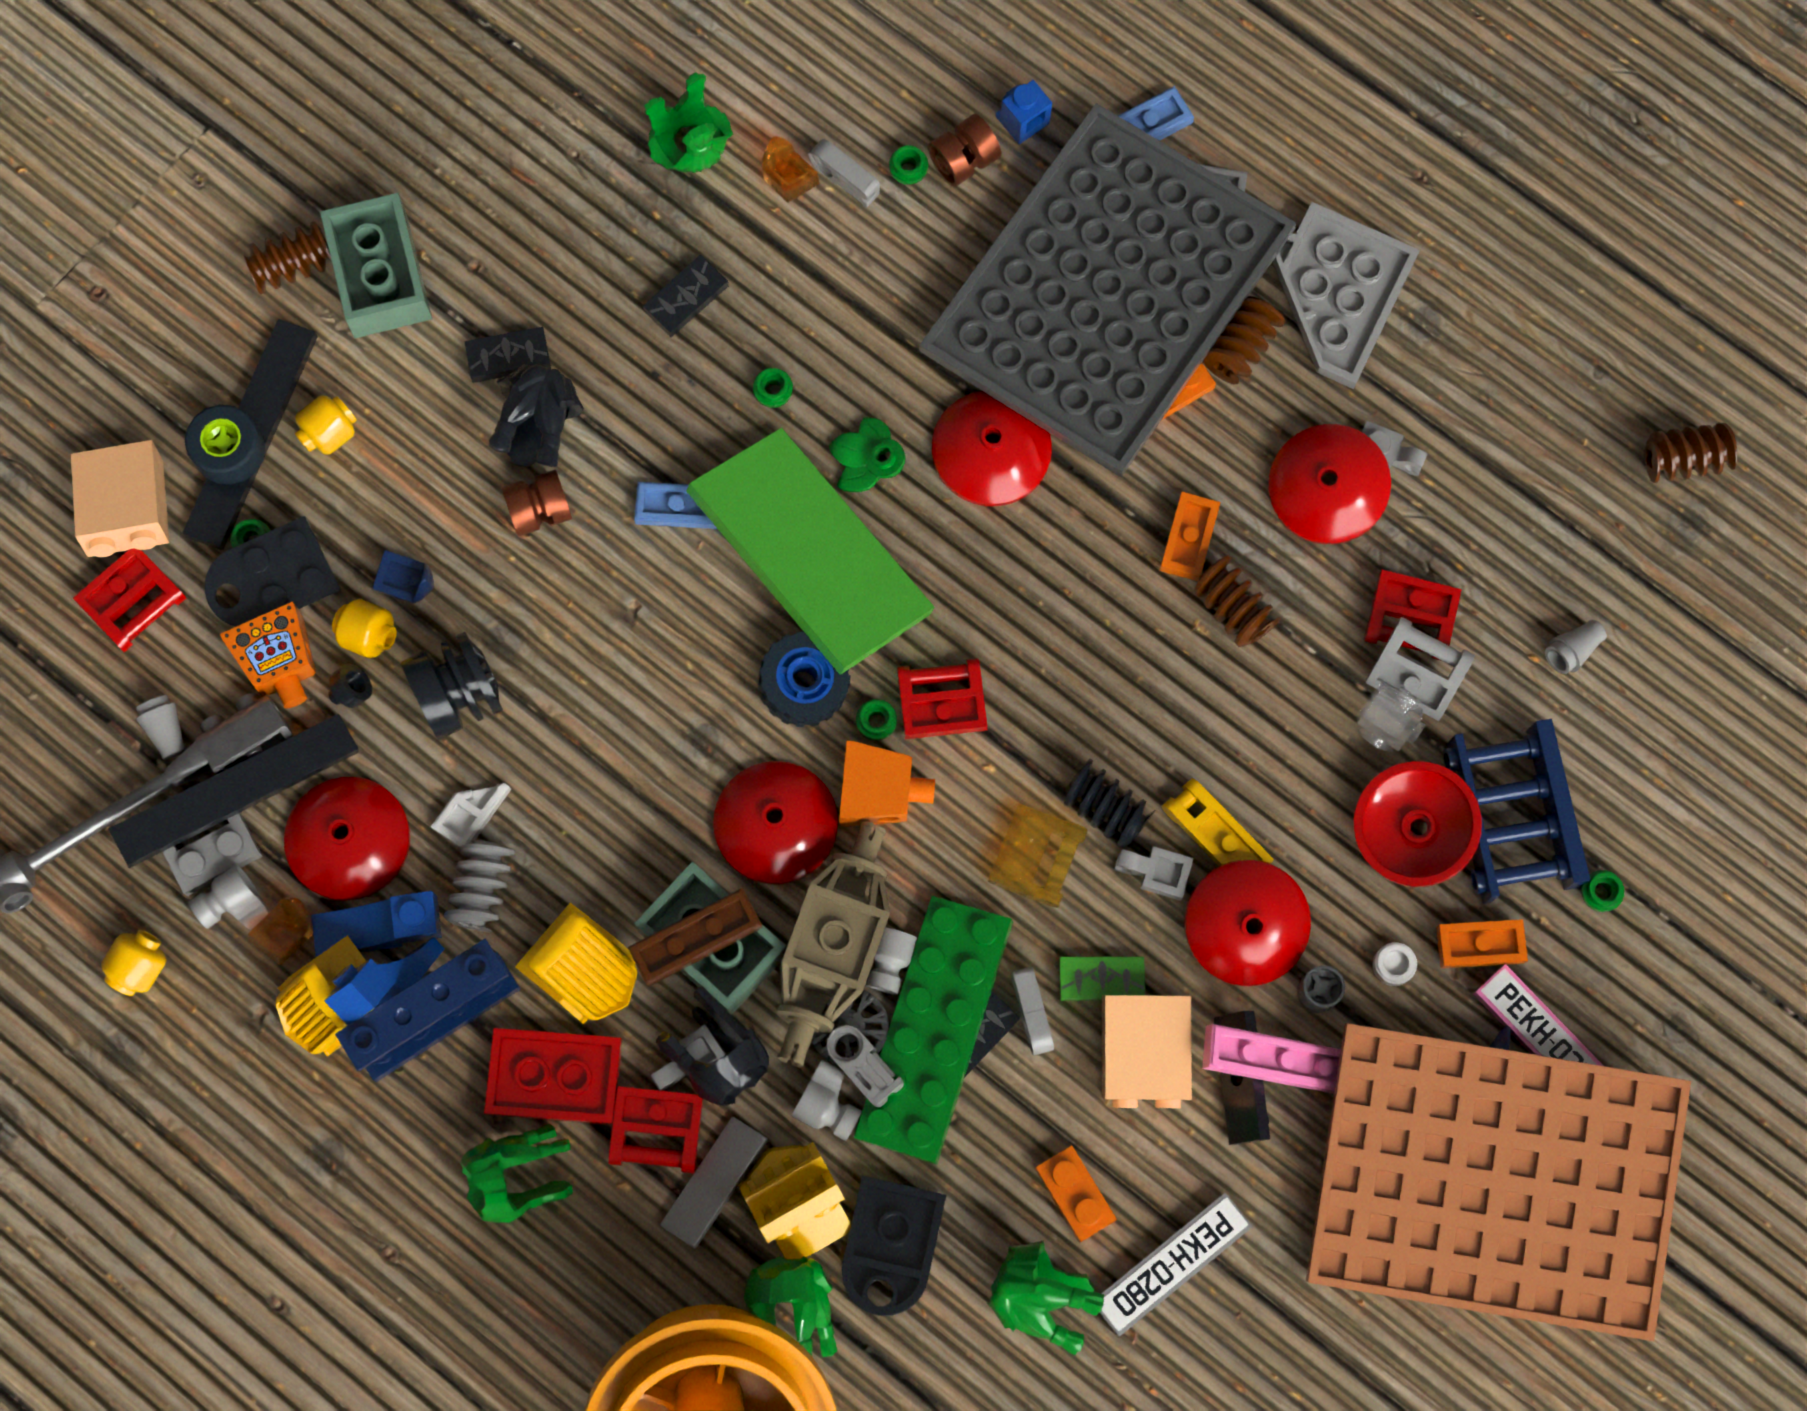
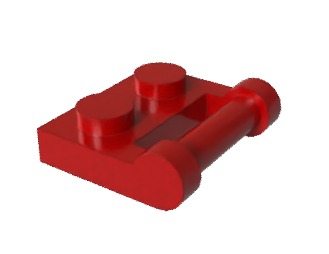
(120, 589)
(1414, 600)
(942, 711)
(656, 1114)

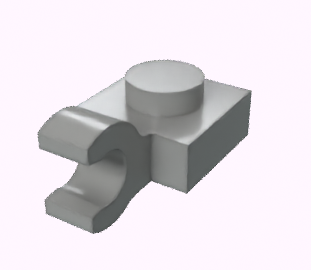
(1405, 458)
(1162, 872)
(700, 1046)

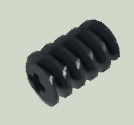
(1106, 805)

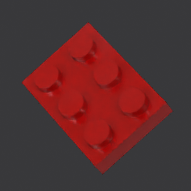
(553, 1076)

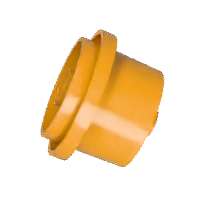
(711, 1362)

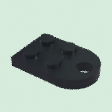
(271, 573)
(891, 1242)

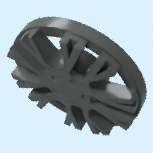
(856, 1019)

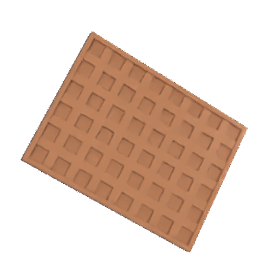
(1499, 1182)

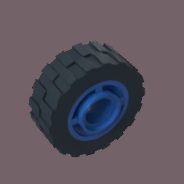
(797, 703)

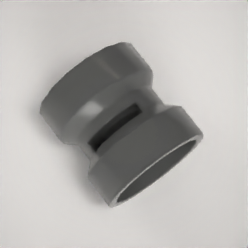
(1327, 984)

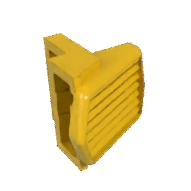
(581, 966)
(302, 996)
(795, 1200)

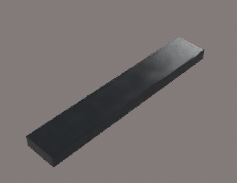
(265, 404)
(233, 791)

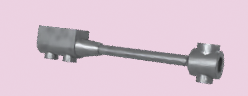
(220, 747)

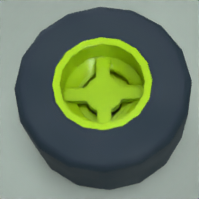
(217, 430)

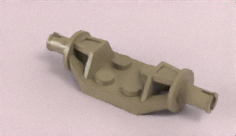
(833, 943)

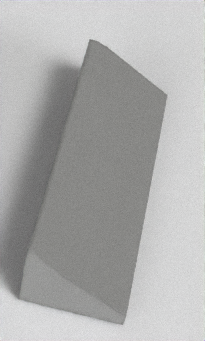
(714, 1182)

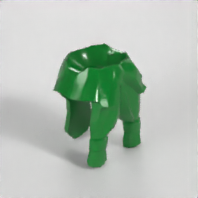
(703, 143)
(486, 1180)
(799, 1283)
(1032, 1286)

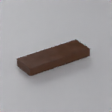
(695, 937)

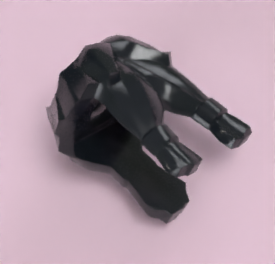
(538, 405)
(734, 1072)

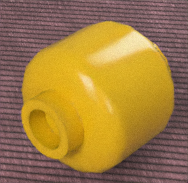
(325, 424)
(364, 628)
(133, 962)

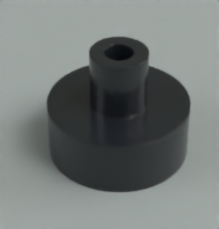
(349, 686)

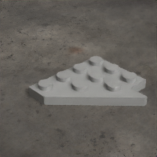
(1341, 288)

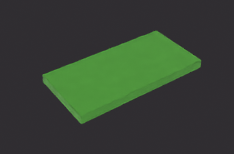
(810, 550)

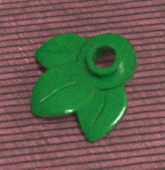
(861, 455)

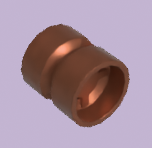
(967, 148)
(536, 503)

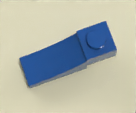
(380, 924)
(373, 984)

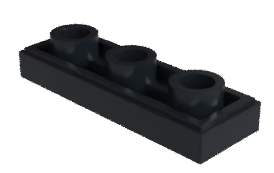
(1243, 1096)

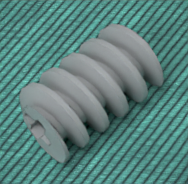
(478, 885)

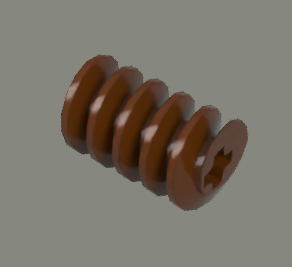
(288, 257)
(1241, 339)
(1689, 449)
(1234, 603)

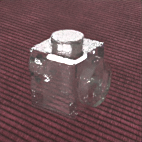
(1390, 718)

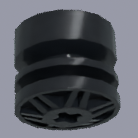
(452, 685)

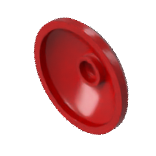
(984, 470)
(1335, 511)
(1414, 794)
(779, 850)
(363, 859)
(1219, 915)

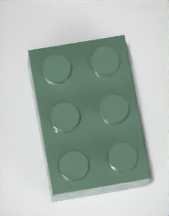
(376, 265)
(730, 972)

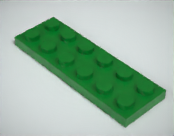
(936, 1027)

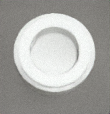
(1394, 964)

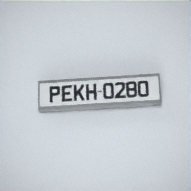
(1173, 1263)

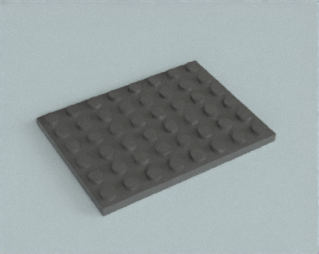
(1107, 289)

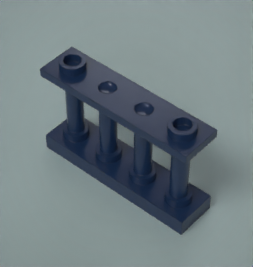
(1549, 785)
(428, 1011)

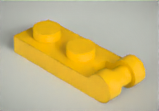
(1214, 828)

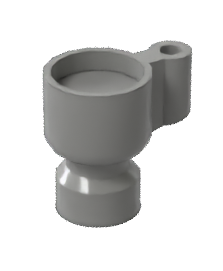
(233, 894)
(891, 956)
(820, 1103)

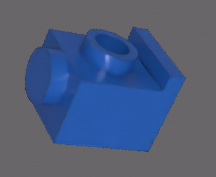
(1021, 106)

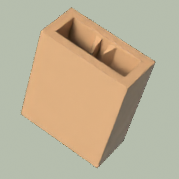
(119, 498)
(1146, 1050)

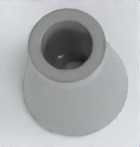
(1572, 649)
(161, 725)

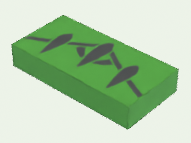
(1097, 976)

